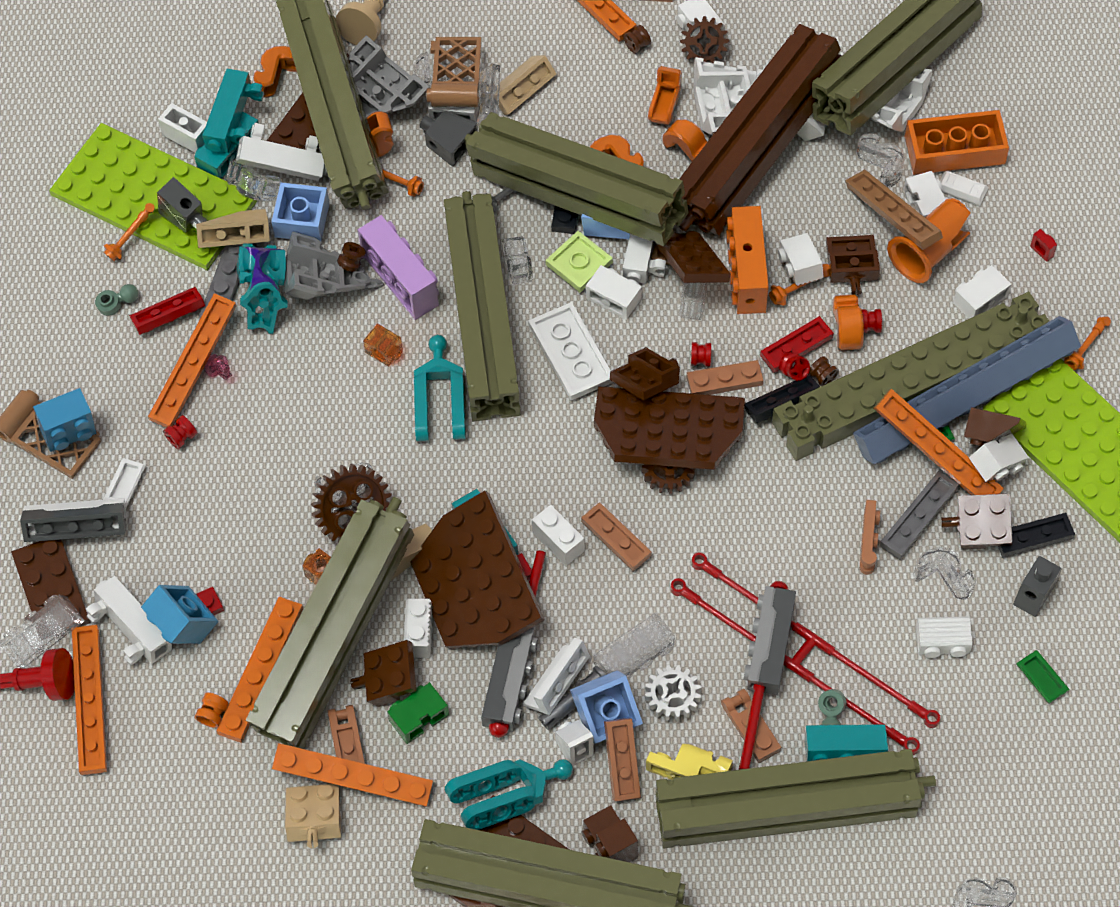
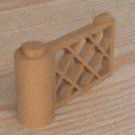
(455, 91)
(17, 421)

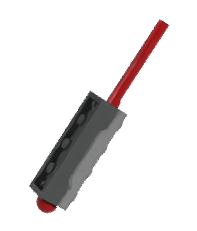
(767, 655)
(509, 672)

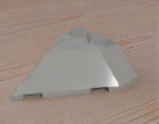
(381, 81)
(315, 271)

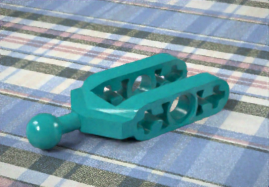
(435, 370)
(510, 803)

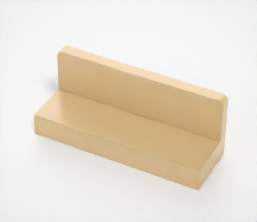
(524, 82)

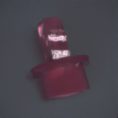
(218, 365)

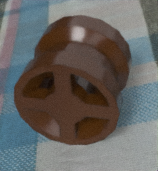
(637, 39)
(351, 256)
(823, 371)

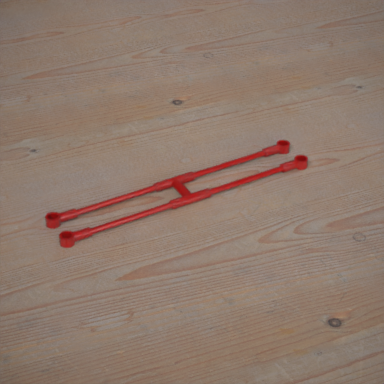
(812, 640)

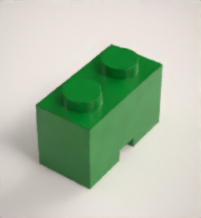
(417, 711)

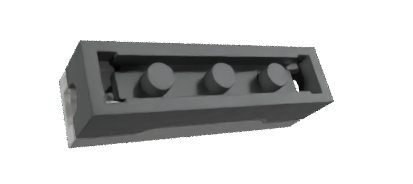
(74, 520)

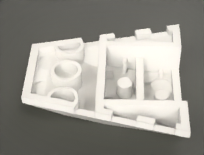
(719, 90)
(904, 104)

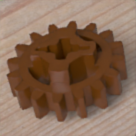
(715, 41)
(667, 478)

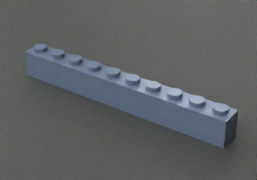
(974, 385)

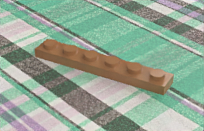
(894, 209)

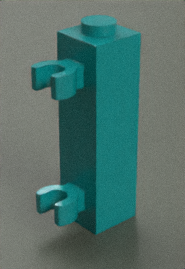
(228, 109)

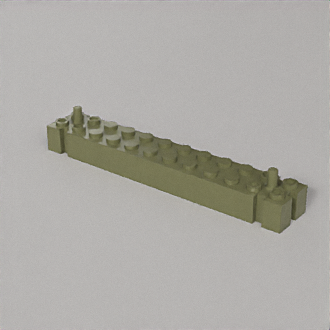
(848, 402)

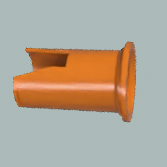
(918, 263)

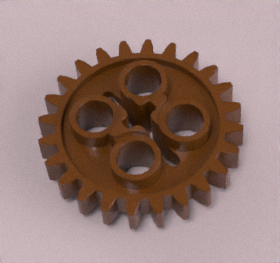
(347, 483)

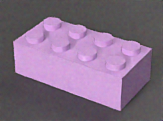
(399, 267)

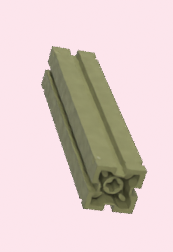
(889, 59)
(333, 101)
(577, 178)
(482, 307)
(331, 624)
(789, 798)
(534, 874)

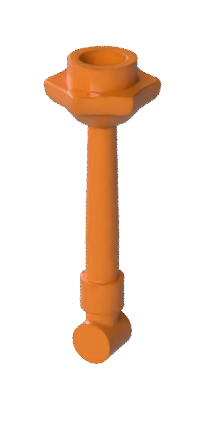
(413, 185)
(113, 250)
(779, 295)
(1076, 360)

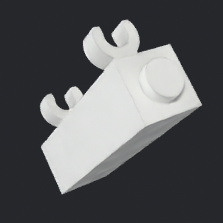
(279, 157)
(638, 260)
(129, 617)

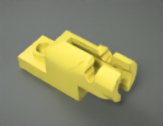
(689, 762)

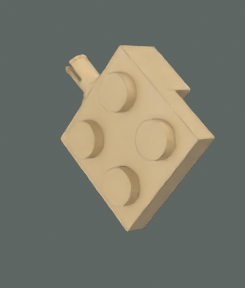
(312, 813)

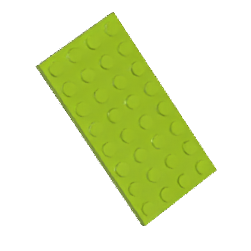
(120, 175)
(1070, 437)

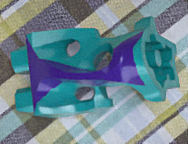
(265, 271)

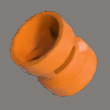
(211, 710)

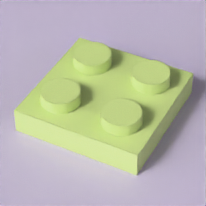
(578, 260)

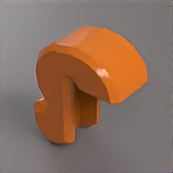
(272, 63)
(665, 95)
(381, 132)
(687, 136)
(618, 147)
(849, 322)

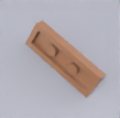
(725, 378)
(616, 536)
(622, 759)

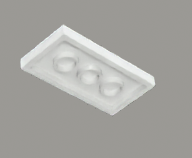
(571, 351)

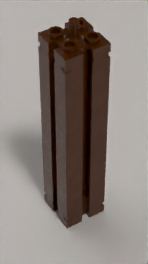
(756, 130)

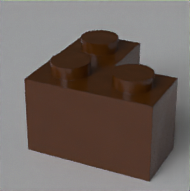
(610, 836)

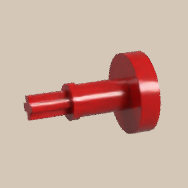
(54, 675)

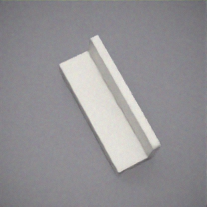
(558, 677)

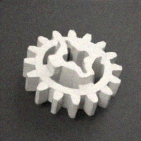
(677, 703)

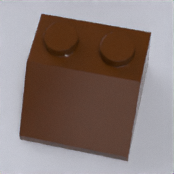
(989, 426)

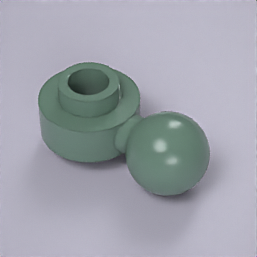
(127, 293)
(831, 711)

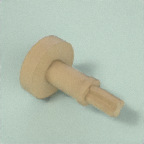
(360, 20)

